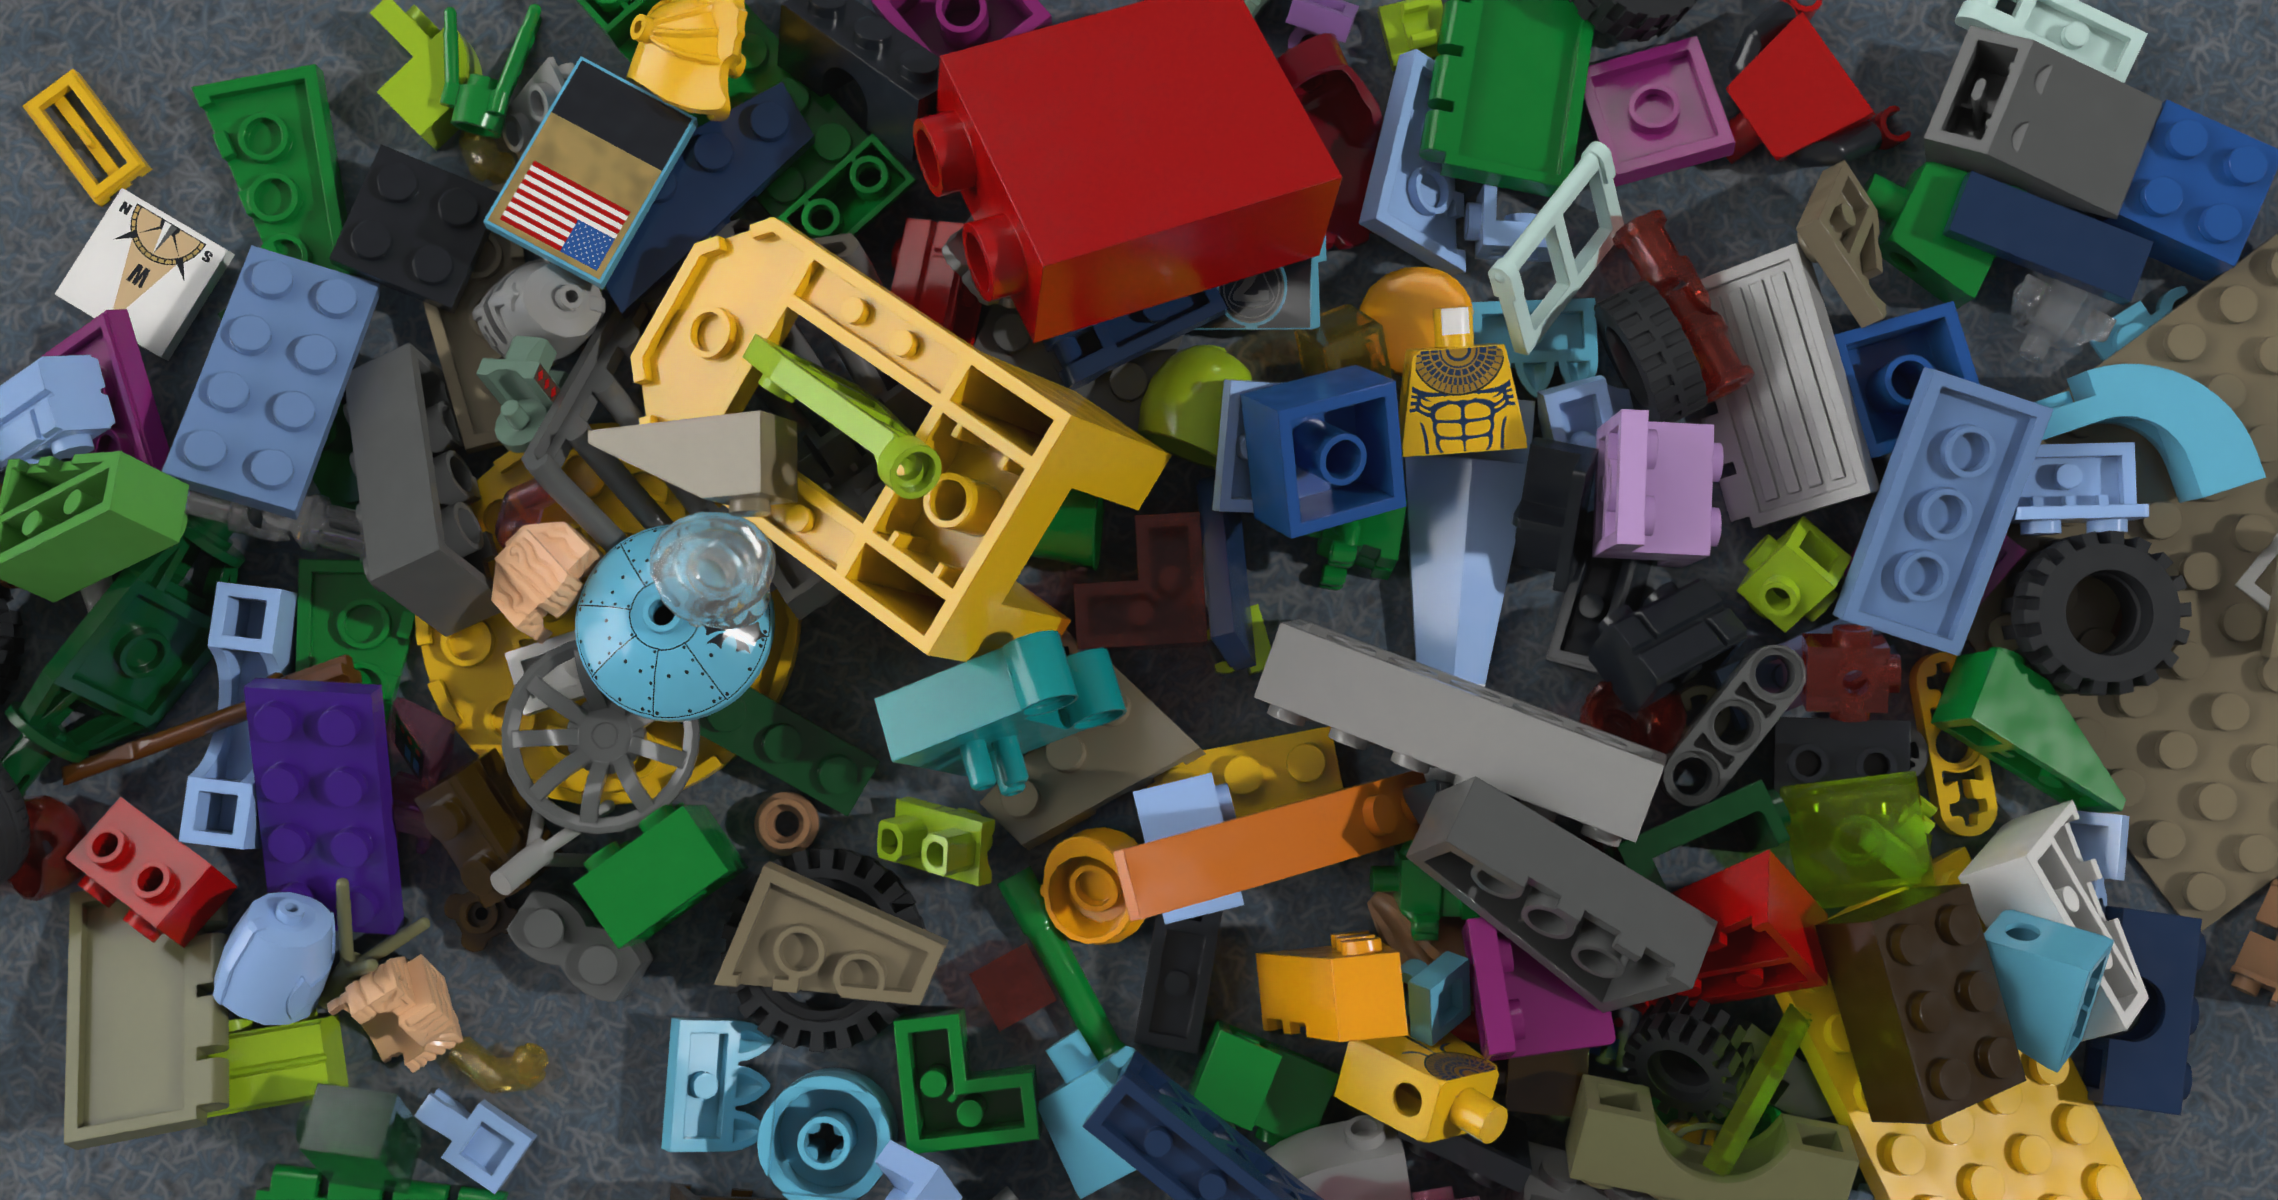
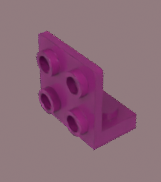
(1522, 1004)

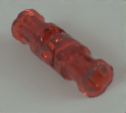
(1664, 268)

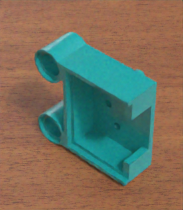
(998, 707)

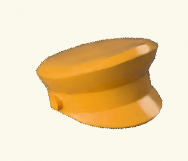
(1405, 306)
(1085, 889)

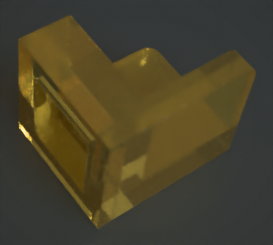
(1343, 340)

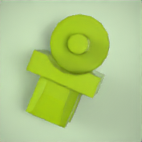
(938, 840)

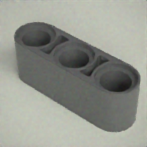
(1761, 714)

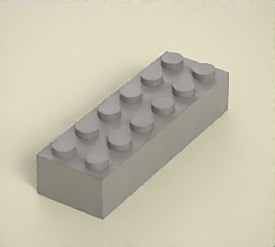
(1460, 728)

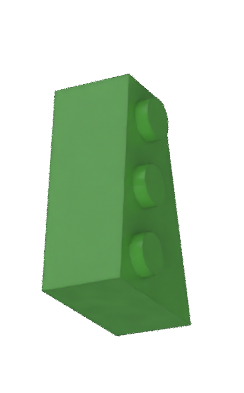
(84, 520)

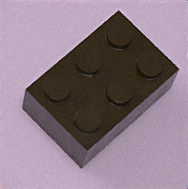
(1920, 1004)

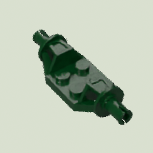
(126, 655)

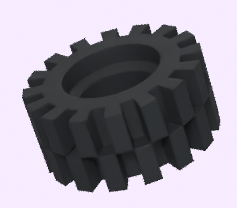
(1701, 1036)

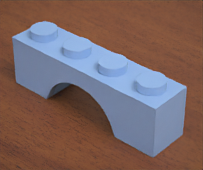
(250, 639)

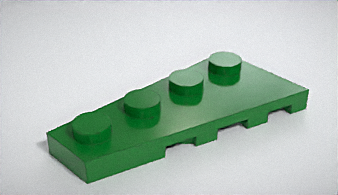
(283, 158)

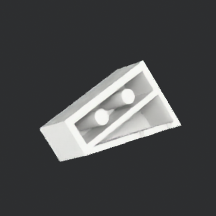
(2040, 872)

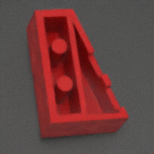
(1761, 937)

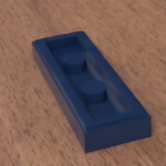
(2047, 238)
(1226, 580)

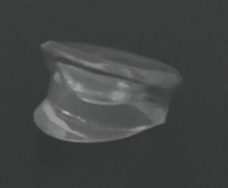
(714, 570)

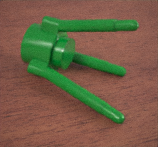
(484, 101)

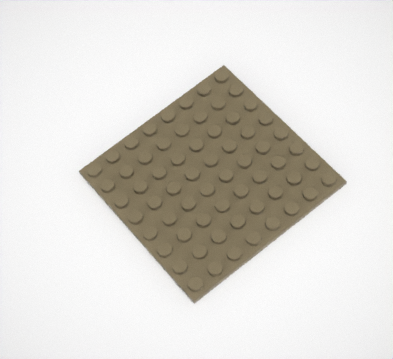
(2204, 737)

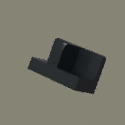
(1554, 508)

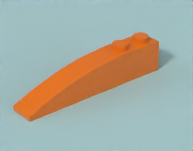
(1265, 846)

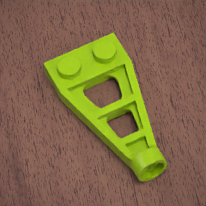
(852, 412)

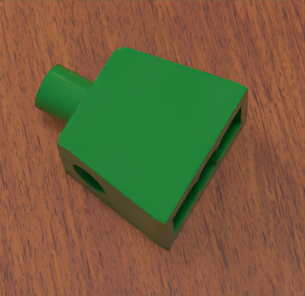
(1915, 228)

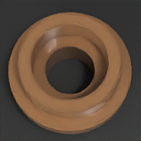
(766, 823)

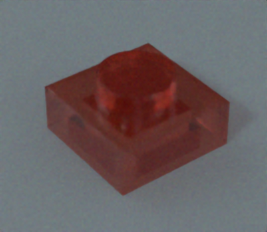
(1013, 986)

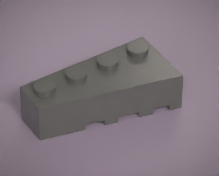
(417, 493)
(1561, 898)

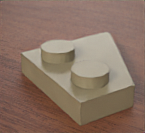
(1842, 236)

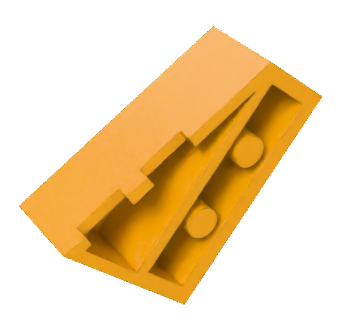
(1334, 990)

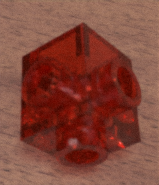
(1836, 654)

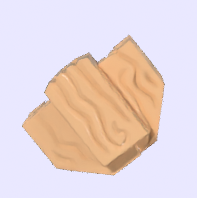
(541, 574)
(403, 1010)

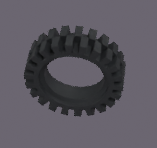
(815, 1026)

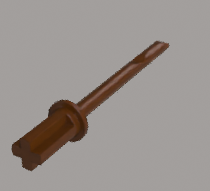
(334, 670)

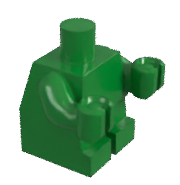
(1364, 542)
(1417, 895)

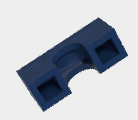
(2149, 1061)

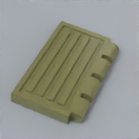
(140, 1028)

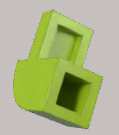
(419, 84)

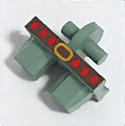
(523, 388)

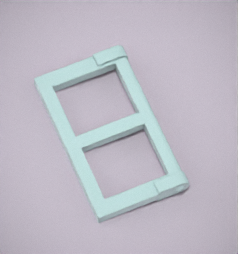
(1570, 273)

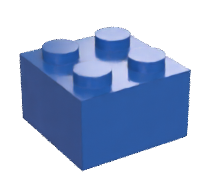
(2197, 192)
(1887, 362)
(1324, 450)

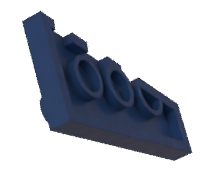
(709, 183)

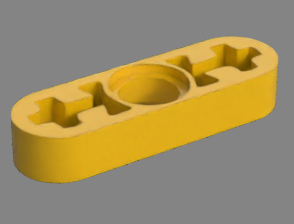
(1947, 793)

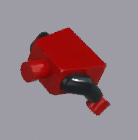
(1799, 95)

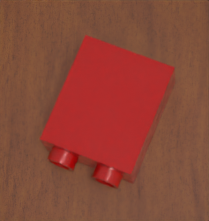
(1126, 161)

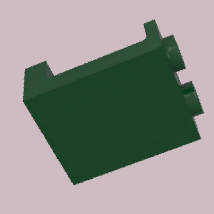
(1757, 811)

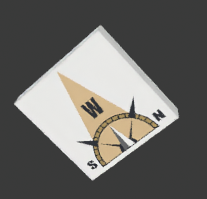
(149, 267)

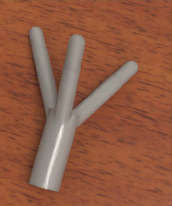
(540, 853)

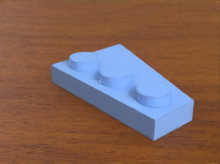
(1406, 194)

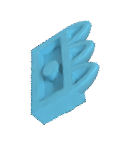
(1566, 344)
(708, 1085)

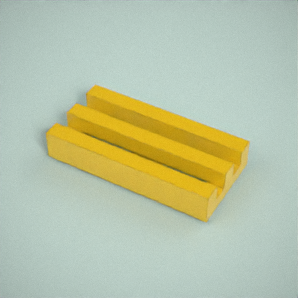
(117, 177)

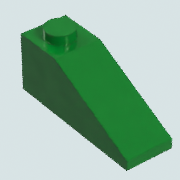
(2025, 728)

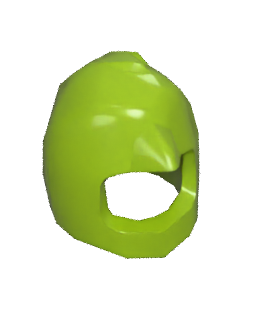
(1186, 400)

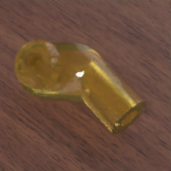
(503, 1074)

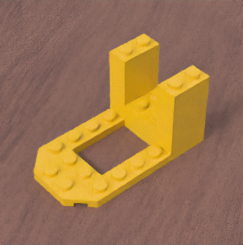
(1005, 439)

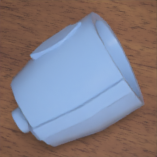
(277, 959)

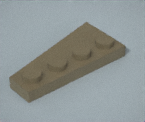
(463, 346)

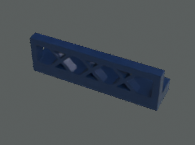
(1184, 1143)

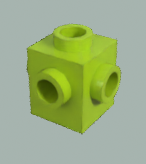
(1793, 575)

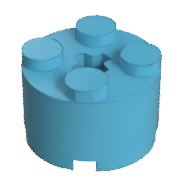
(800, 1161)

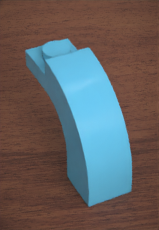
(2184, 420)

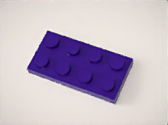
(326, 795)

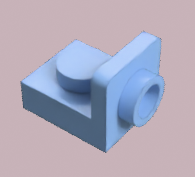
(1497, 237)

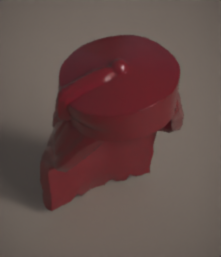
(1346, 121)

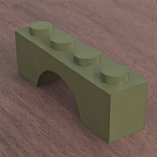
(1625, 1145)

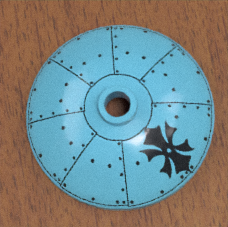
(660, 669)

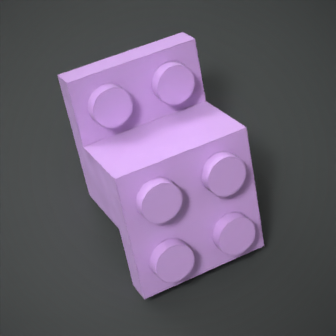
(1655, 490)

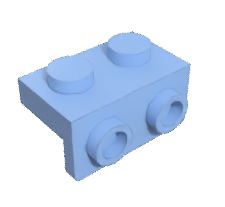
(2080, 486)

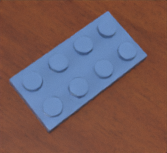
(272, 382)
(1942, 511)

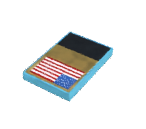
(591, 173)

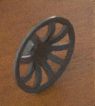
(599, 739)

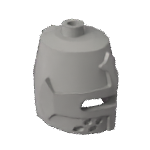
(541, 303)

